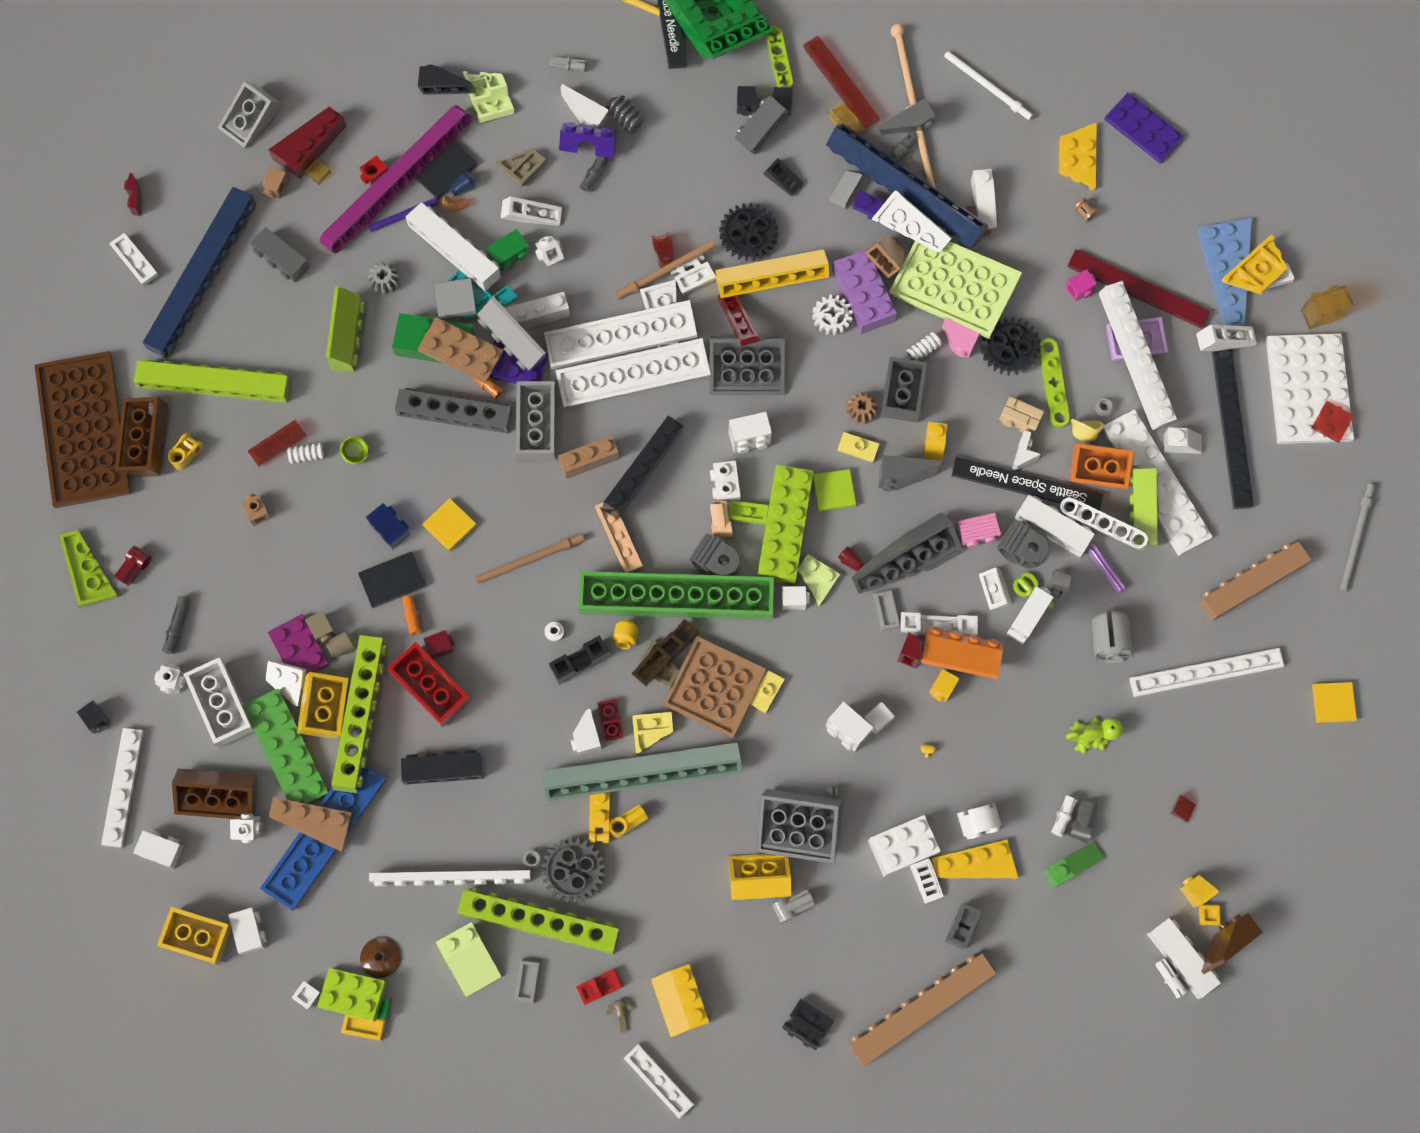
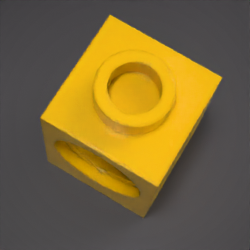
(943, 686)

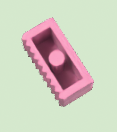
(978, 530)

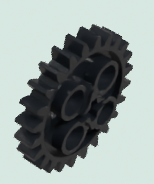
(765, 237)
(1025, 340)

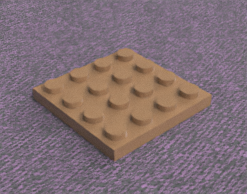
(714, 687)

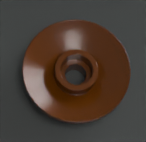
(390, 959)

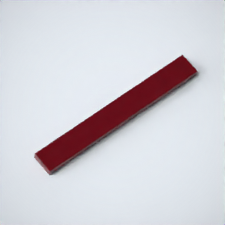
(1140, 289)

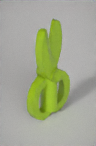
(1026, 586)

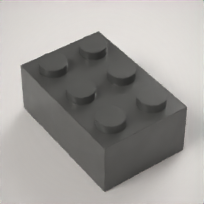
(903, 389)

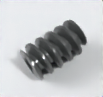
(624, 114)

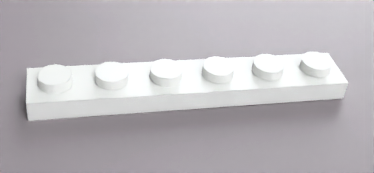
(122, 788)

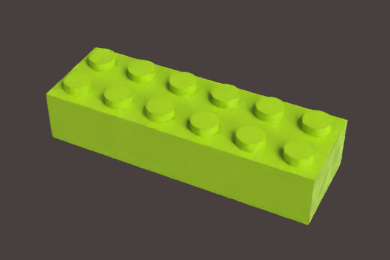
(785, 524)

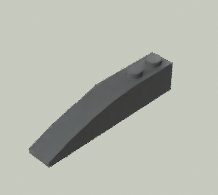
(911, 553)

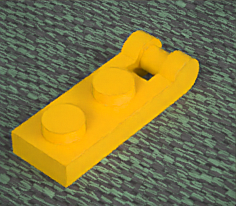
(599, 817)

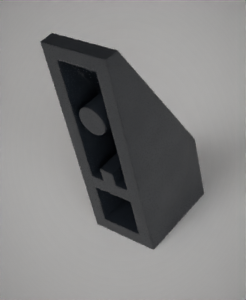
(440, 81)

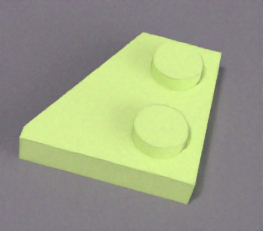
(818, 577)

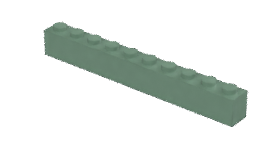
(642, 771)

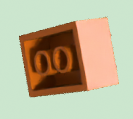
(1101, 465)

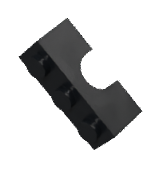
(749, 102)
(572, 665)

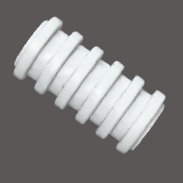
(924, 347)
(305, 453)

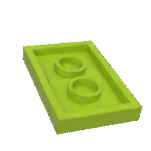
(352, 994)

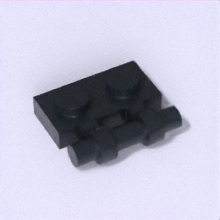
(811, 1019)

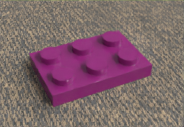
(298, 646)

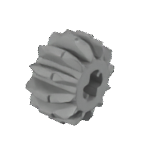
(377, 275)

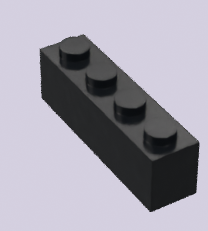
(441, 767)

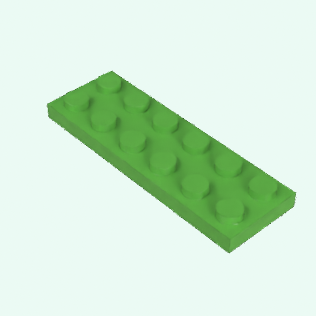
(285, 748)

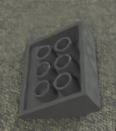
(747, 368)
(799, 825)

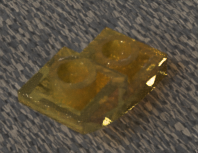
(842, 115)

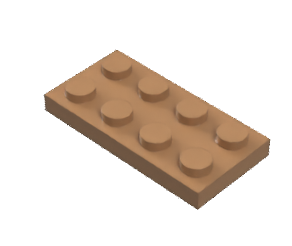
(460, 350)

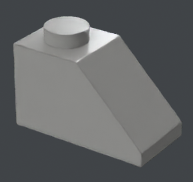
(1058, 584)

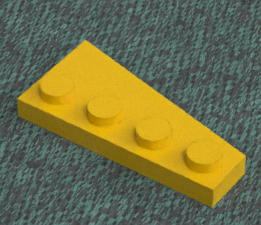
(979, 862)

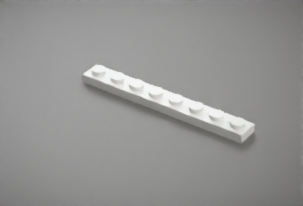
(442, 878)

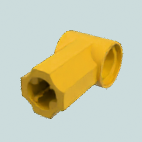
(629, 820)

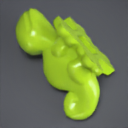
(1095, 733)

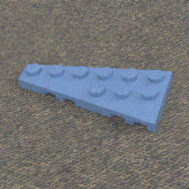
(1223, 249)

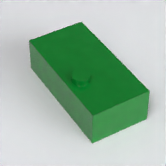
(411, 331)

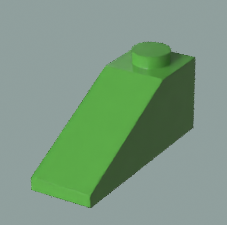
(1073, 865)

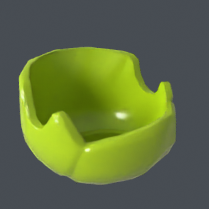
(354, 450)

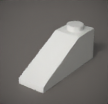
(584, 109)
(984, 196)
(530, 211)
(1225, 337)

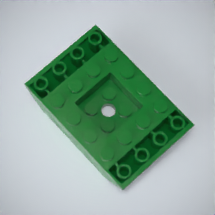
(715, 35)

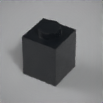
(93, 717)

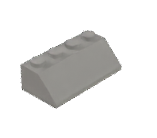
(511, 334)

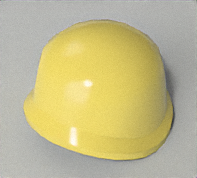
(1086, 430)

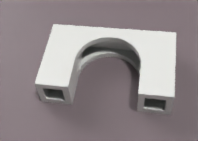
(1030, 614)

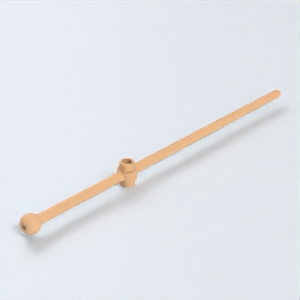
(897, 32)

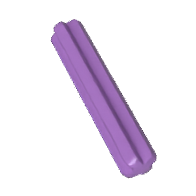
(1106, 568)

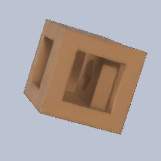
(275, 182)
(258, 514)

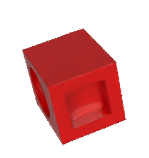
(373, 164)

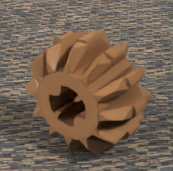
(860, 400)

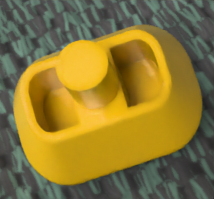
(927, 749)

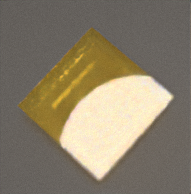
(317, 171)

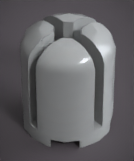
(1122, 637)

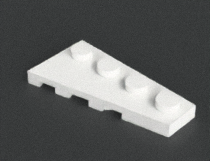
(659, 296)

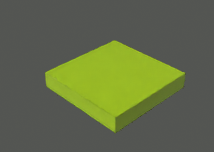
(834, 490)

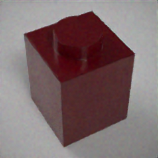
(439, 644)

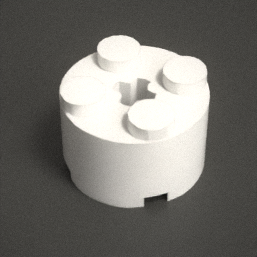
(979, 820)

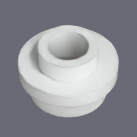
(554, 637)

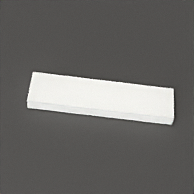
(659, 1081)

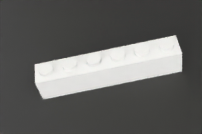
(453, 246)

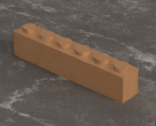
(1255, 580)

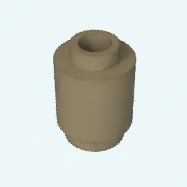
(340, 644)

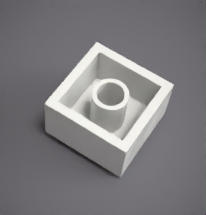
(749, 432)
(848, 727)

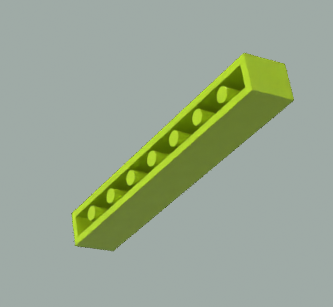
(212, 381)

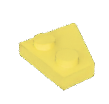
(651, 728)

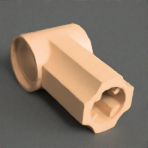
(720, 523)

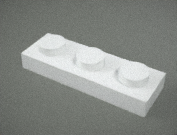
(134, 259)

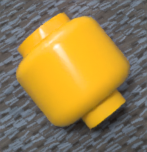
(626, 634)

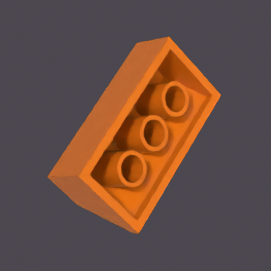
(962, 652)

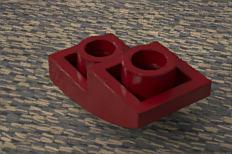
(133, 190)
(610, 720)

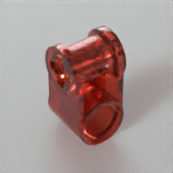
(663, 248)

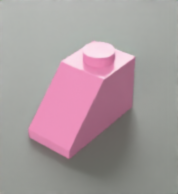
(959, 337)

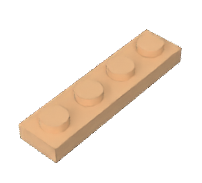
(620, 541)

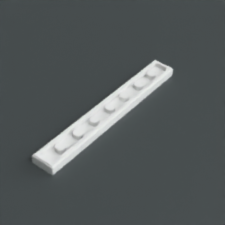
(1206, 672)

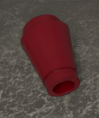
(851, 559)

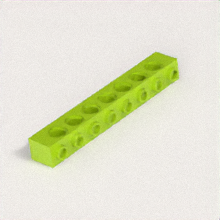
(366, 646)
(468, 909)

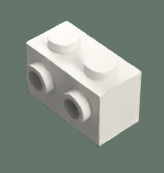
(726, 481)

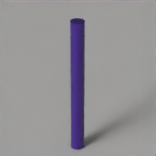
(399, 216)

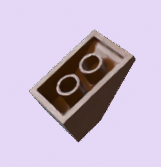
(1230, 940)

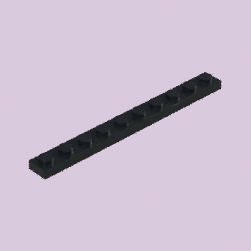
(1232, 429)

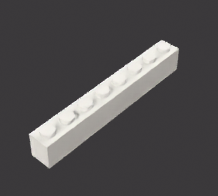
(1137, 355)

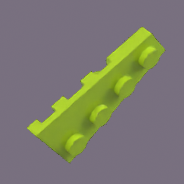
(85, 574)

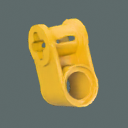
(187, 448)

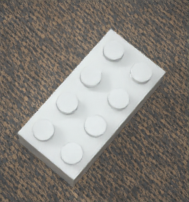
(218, 702)

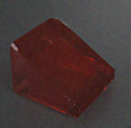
(1183, 808)

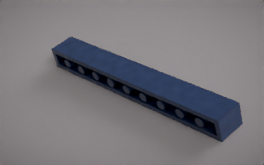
(895, 176)
(199, 272)

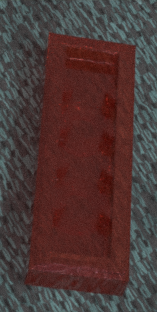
(276, 443)

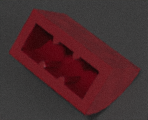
(910, 651)

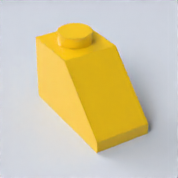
(935, 441)
(1198, 890)

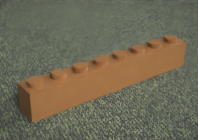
(922, 1009)

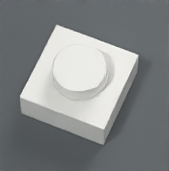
(306, 995)

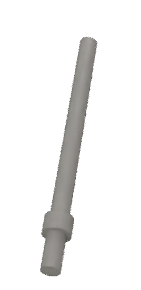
(1366, 504)

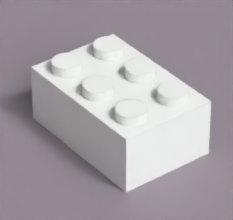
(904, 846)

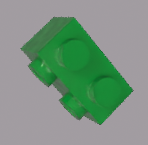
(508, 250)

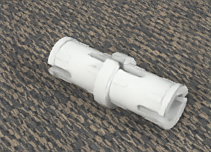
(1064, 816)

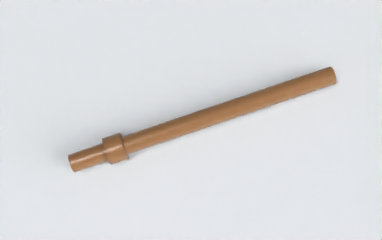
(634, 286)
(564, 544)

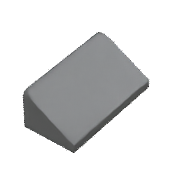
(846, 189)

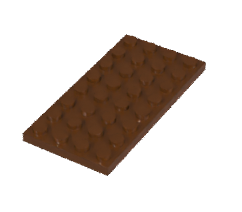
(81, 429)

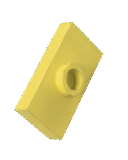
(858, 447)
(766, 691)

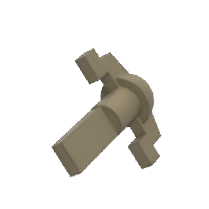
(618, 1005)

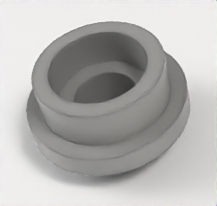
(1103, 402)
(527, 855)

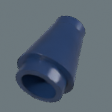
(462, 183)

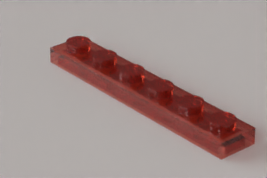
(841, 82)

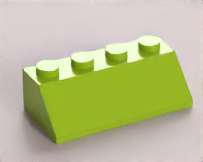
(344, 330)

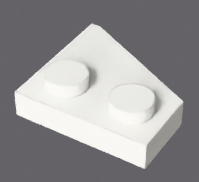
(288, 679)

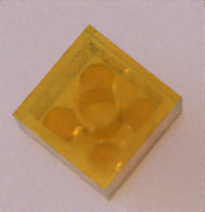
(1327, 306)

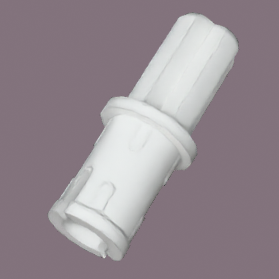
(1171, 978)

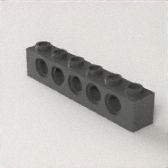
(408, 396)

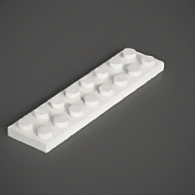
(620, 334)
(633, 373)
(1175, 510)

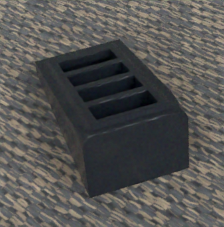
(788, 173)

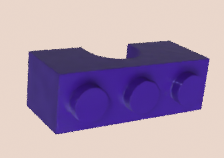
(602, 138)

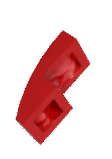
(599, 986)

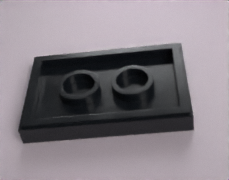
(445, 169)
(391, 579)

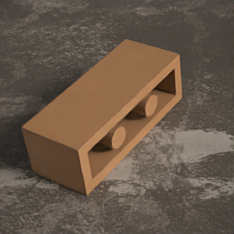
(588, 457)

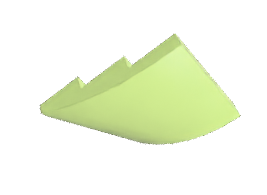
(490, 96)

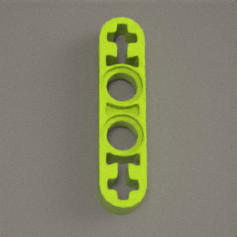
(779, 59)

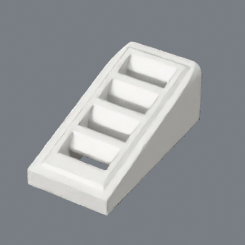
(926, 863)

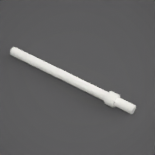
(1016, 106)

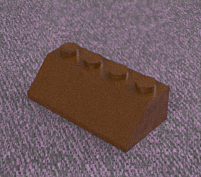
(141, 436)
(213, 793)

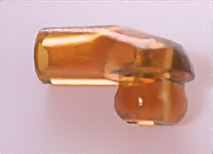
(451, 205)

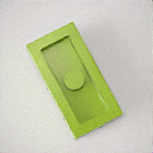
(748, 512)

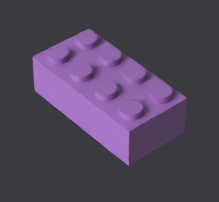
(864, 291)

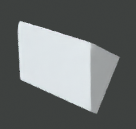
(995, 588)

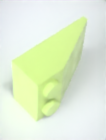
(468, 959)

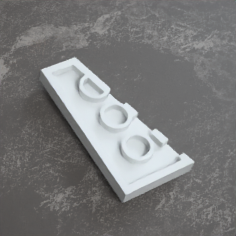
(909, 221)

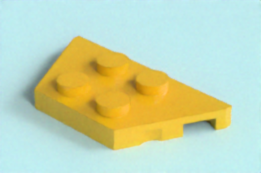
(1078, 155)
(1258, 269)

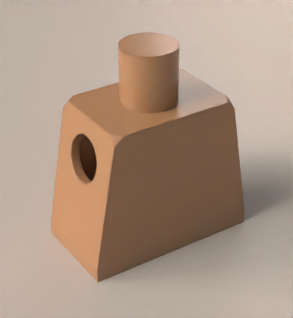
(886, 255)

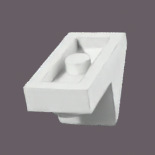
(1024, 456)

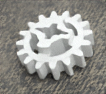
(824, 316)

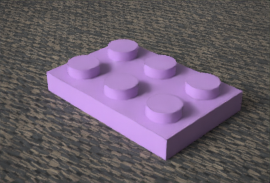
(1153, 333)

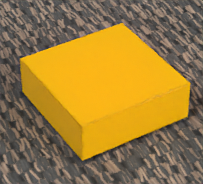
(1209, 915)

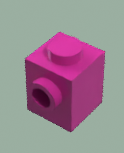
(1081, 285)

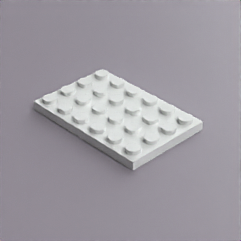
(1302, 377)

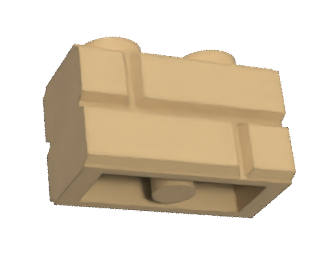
(1021, 415)

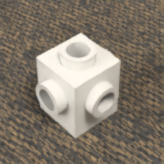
(549, 250)
(175, 682)
(246, 827)

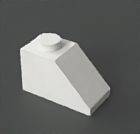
(1182, 441)
(585, 735)

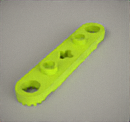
(1055, 396)

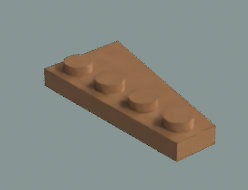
(318, 822)

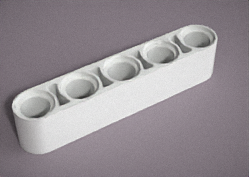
(1111, 530)

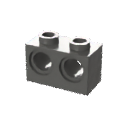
(963, 926)

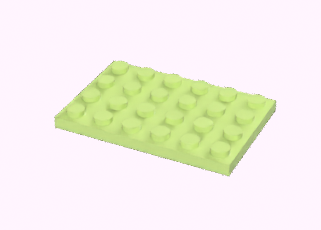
(956, 285)

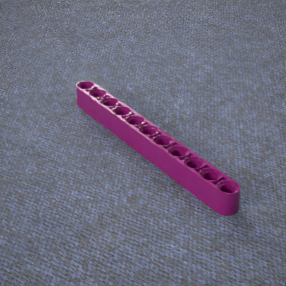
(395, 179)

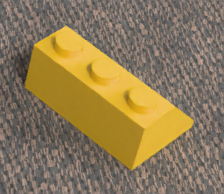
(759, 876)
(680, 1000)

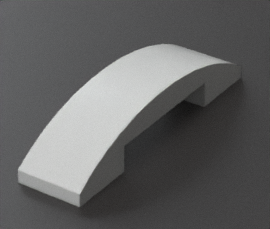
(917, 623)

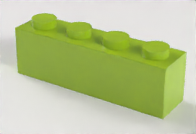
(1145, 504)

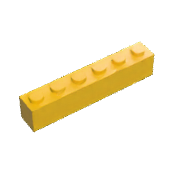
(772, 273)

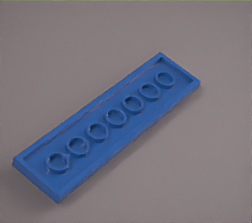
(308, 856)

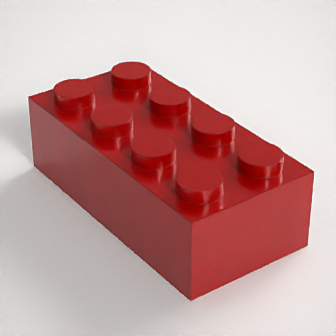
(429, 684)

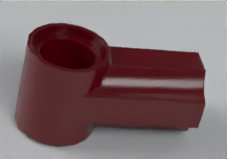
(135, 561)

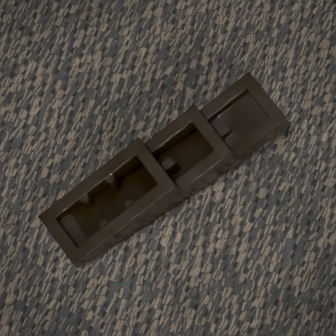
(665, 653)

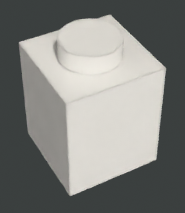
(795, 598)
(879, 718)

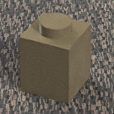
(320, 627)

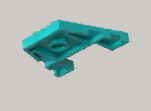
(481, 297)

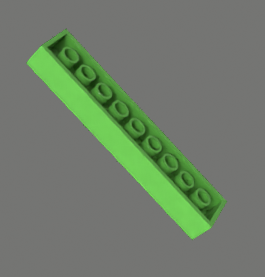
(676, 595)

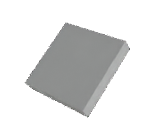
(455, 298)

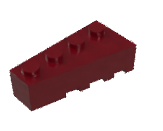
(308, 142)

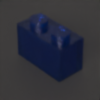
(387, 525)

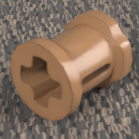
(1085, 209)

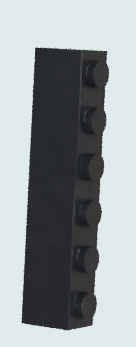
(642, 467)

